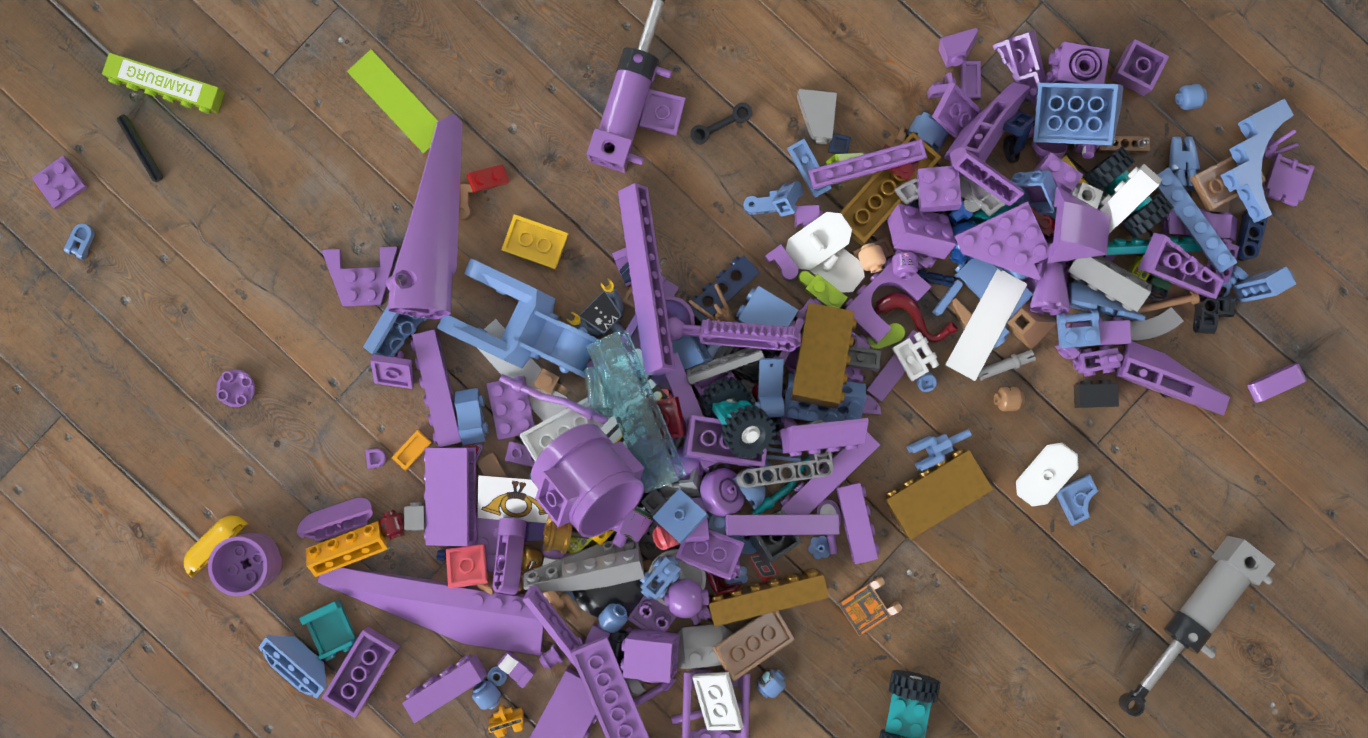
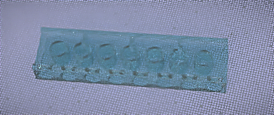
(634, 410)

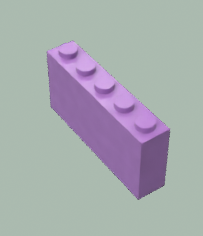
(450, 496)
(568, 710)

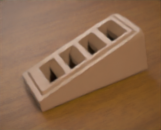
(961, 312)

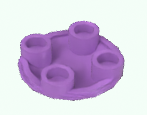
(235, 388)

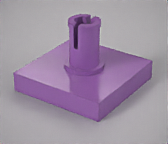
(392, 370)

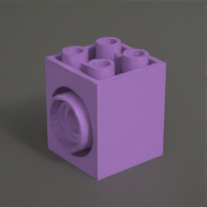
(1077, 64)
(650, 656)

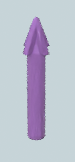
(653, 692)

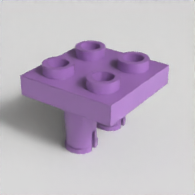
(651, 615)

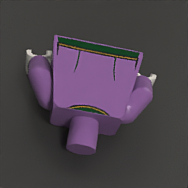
(633, 526)

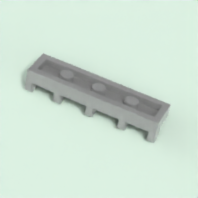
(724, 364)

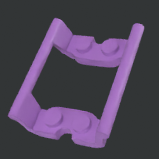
(744, 686)

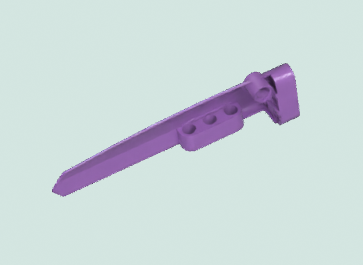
(431, 238)

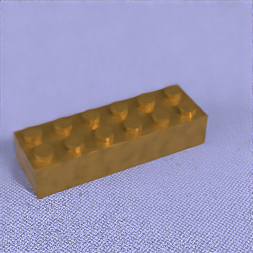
(878, 197)
(768, 597)

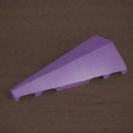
(1024, 61)

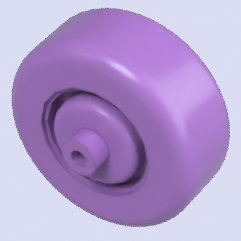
(721, 493)

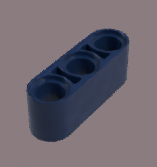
(1244, 239)

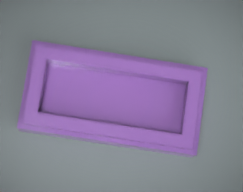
(971, 79)

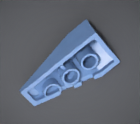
(1087, 299)

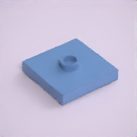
(680, 516)

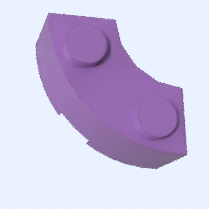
(1223, 224)

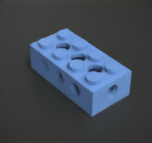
(848, 410)

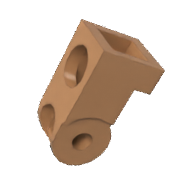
(465, 210)

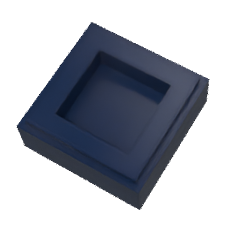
(839, 144)

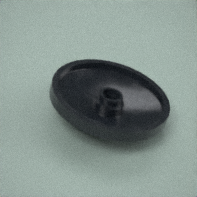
(597, 599)

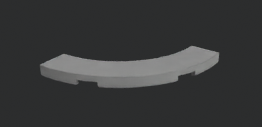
(969, 190)
(1151, 327)

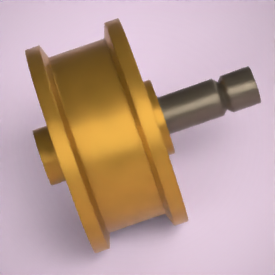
(558, 537)

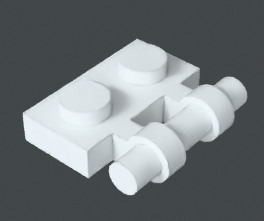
(910, 358)

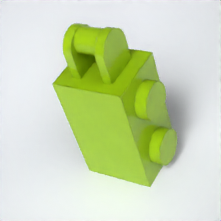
(822, 290)

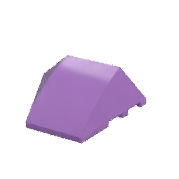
(1079, 229)

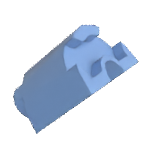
(929, 131)

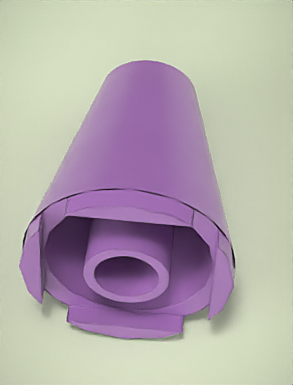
(1050, 291)

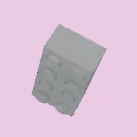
(1112, 280)

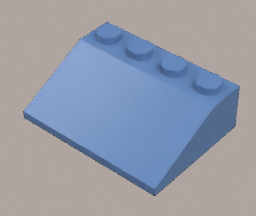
(1077, 113)

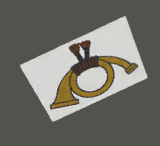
(509, 499)

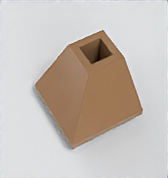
(1030, 326)

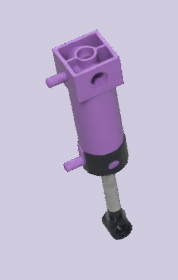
(627, 100)

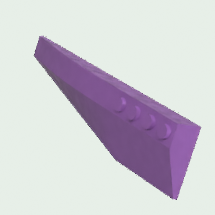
(457, 613)

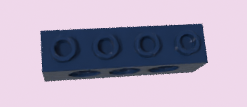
(741, 265)

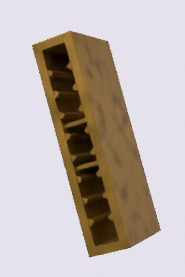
(823, 356)
(937, 493)

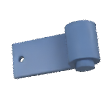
(770, 386)

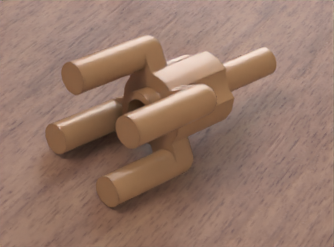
(559, 600)

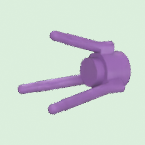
(1271, 147)

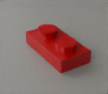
(487, 178)

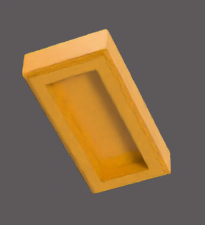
(412, 450)

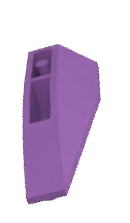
(987, 127)
(1167, 376)

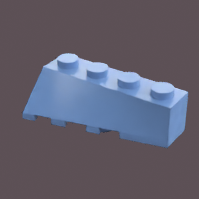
(391, 332)

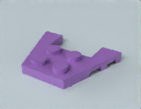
(360, 285)

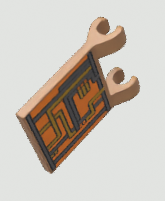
(866, 609)

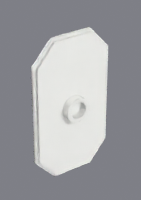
(819, 240)
(841, 271)
(1047, 474)

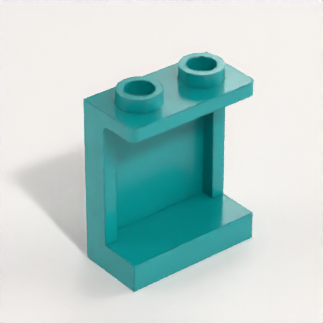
(330, 629)

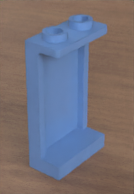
(977, 276)

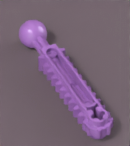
(738, 334)

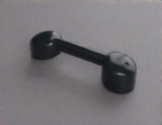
(700, 133)

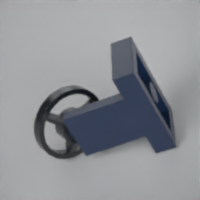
(1020, 126)

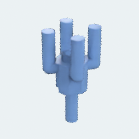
(936, 448)

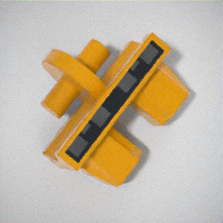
(505, 718)

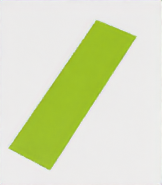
(395, 99)

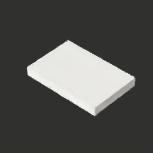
(717, 701)

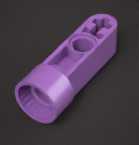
(509, 555)

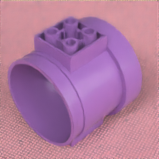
(587, 480)

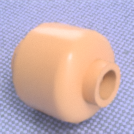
(872, 257)

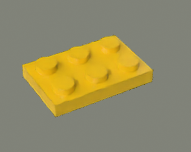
(534, 242)

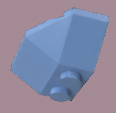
(295, 663)

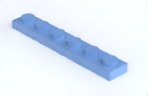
(1195, 222)

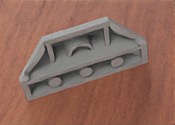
(697, 643)

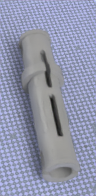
(1014, 361)

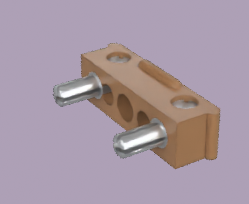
(1140, 144)

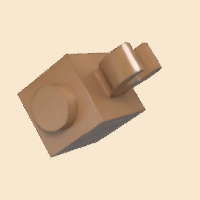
(549, 382)

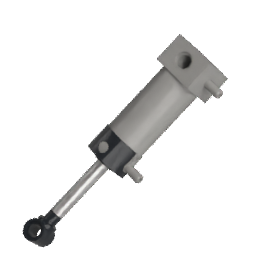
(1193, 624)

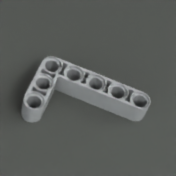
(793, 469)

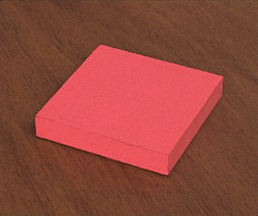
(466, 566)

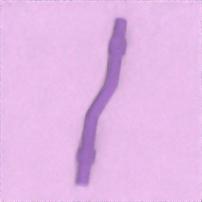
(519, 385)

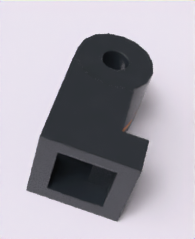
(653, 501)

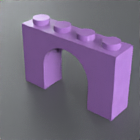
(866, 317)

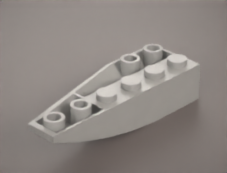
(590, 568)

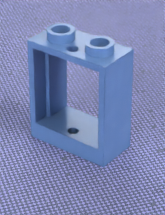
(1048, 185)

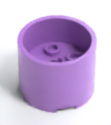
(232, 572)

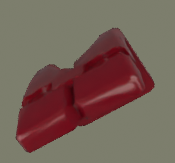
(714, 580)

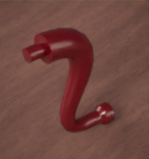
(905, 302)

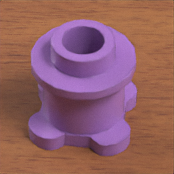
(550, 657)

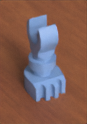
(1237, 274)

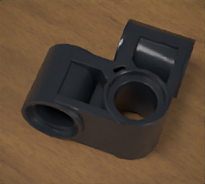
(1206, 320)

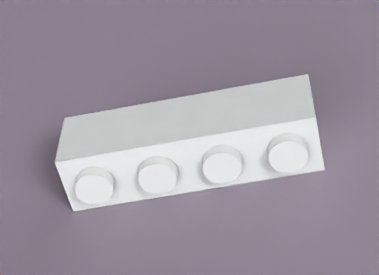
(1129, 194)

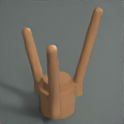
(722, 314)

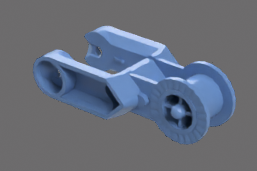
(531, 330)

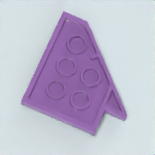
(1007, 241)

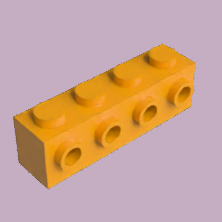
(345, 549)

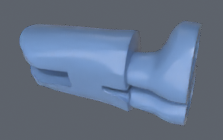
(1184, 161)

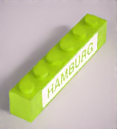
(164, 83)

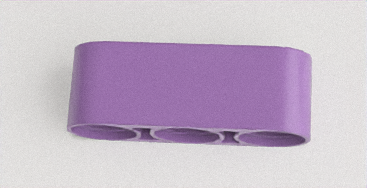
(1276, 382)

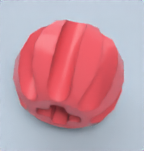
(663, 539)

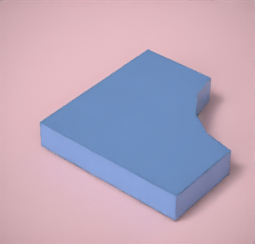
(1076, 497)

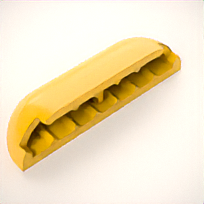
(200, 552)

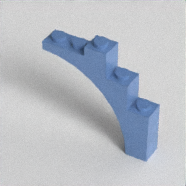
(1249, 156)

